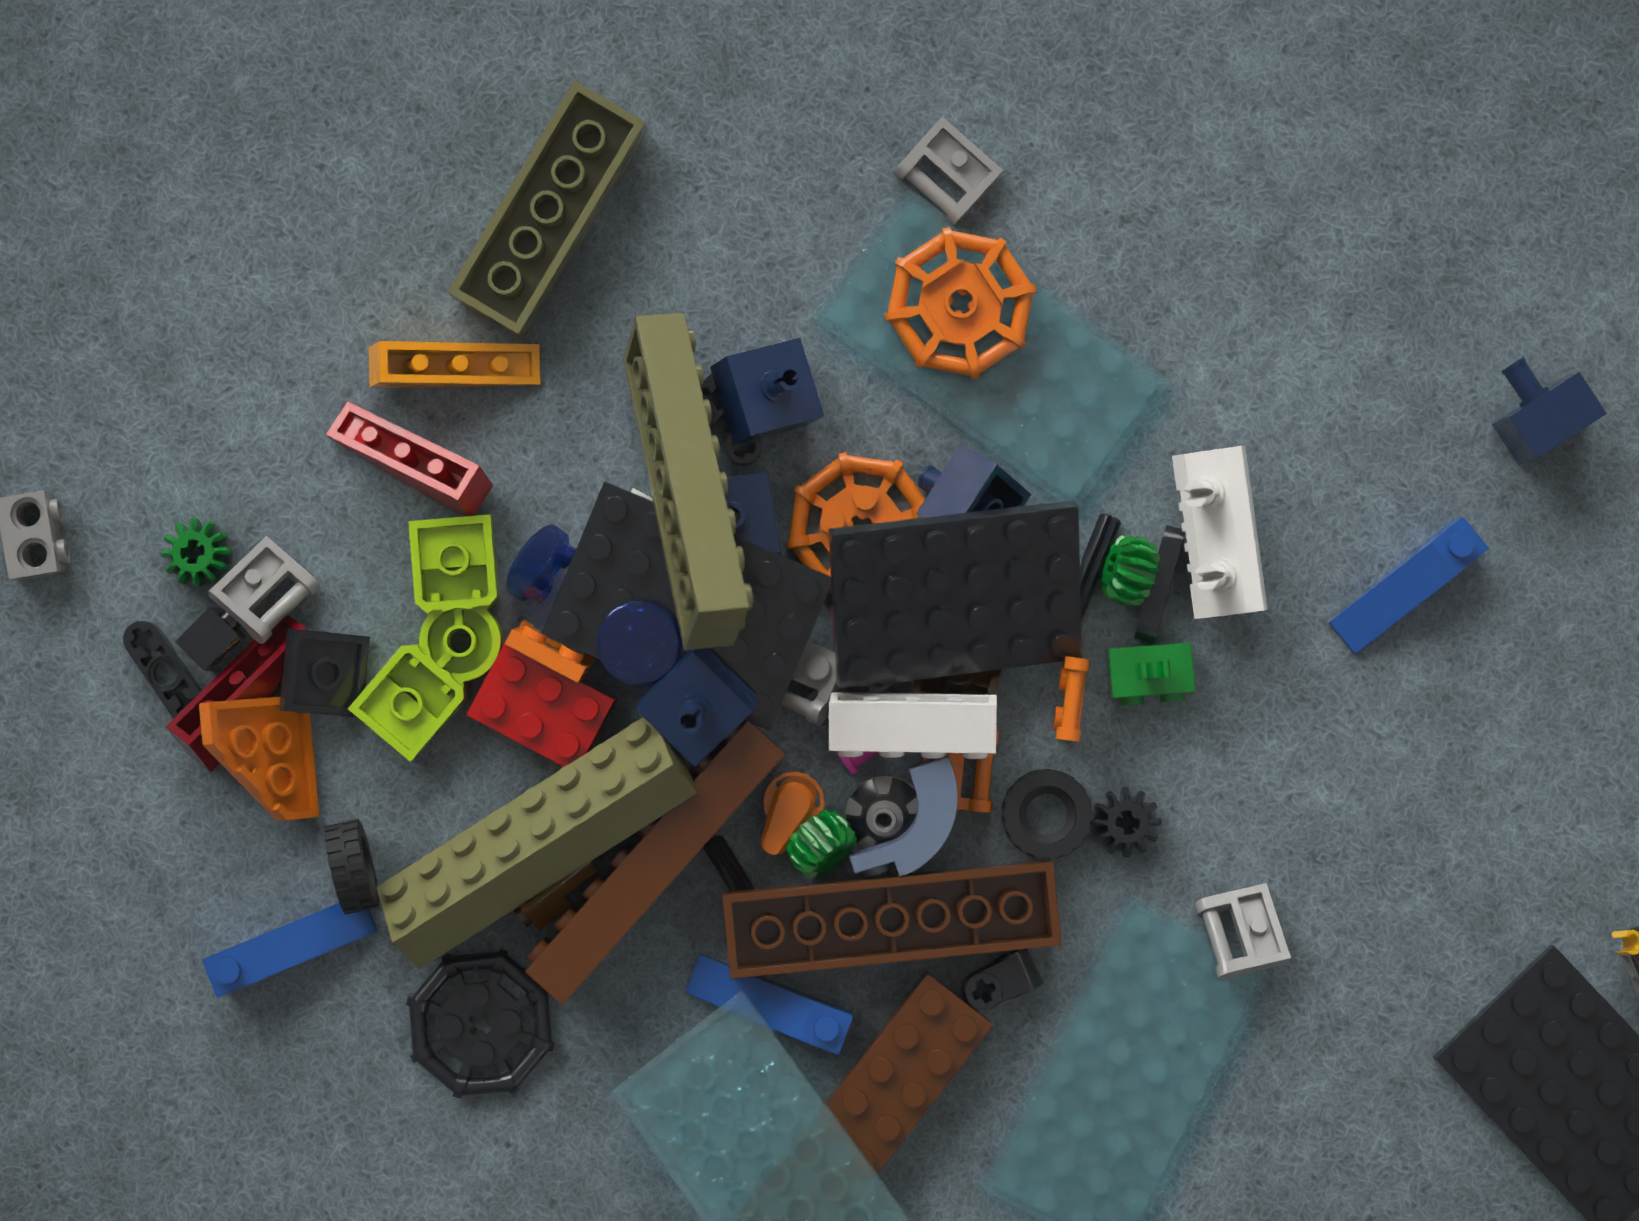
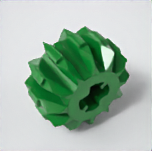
(205, 563)
(1130, 570)
(821, 844)

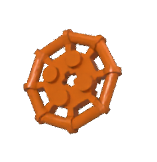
(937, 298)
(848, 503)

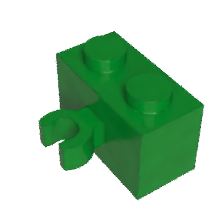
(1150, 671)

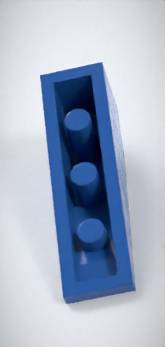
(1409, 584)
(285, 947)
(781, 1006)

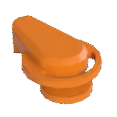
(788, 808)

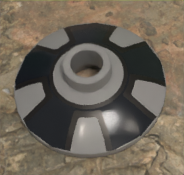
(878, 796)

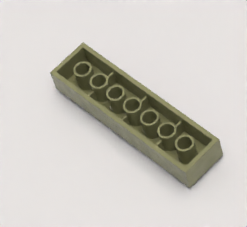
(686, 482)
(534, 842)

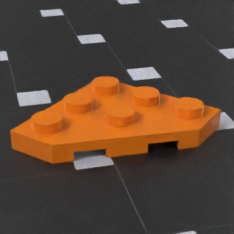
(265, 753)

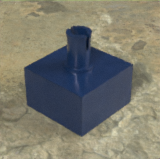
(766, 391)
(1545, 413)
(968, 486)
(753, 509)
(697, 704)

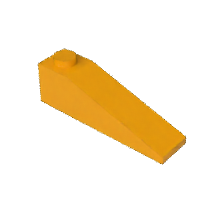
(452, 364)

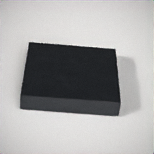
(323, 672)

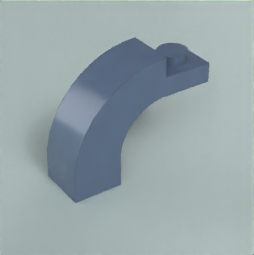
(934, 819)

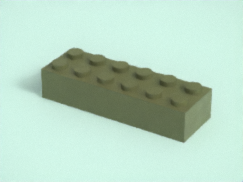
(548, 210)

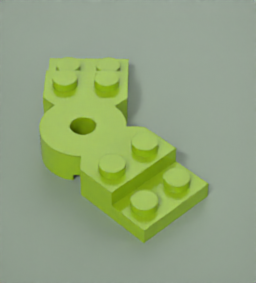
(427, 681)

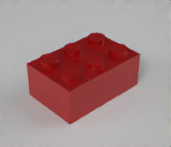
(541, 707)

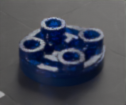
(539, 564)
(639, 642)

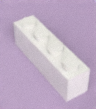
(912, 724)

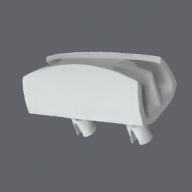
(1220, 532)

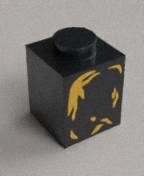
(211, 638)

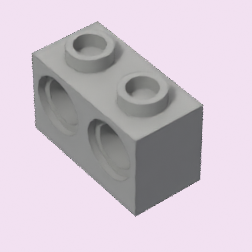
(21, 539)

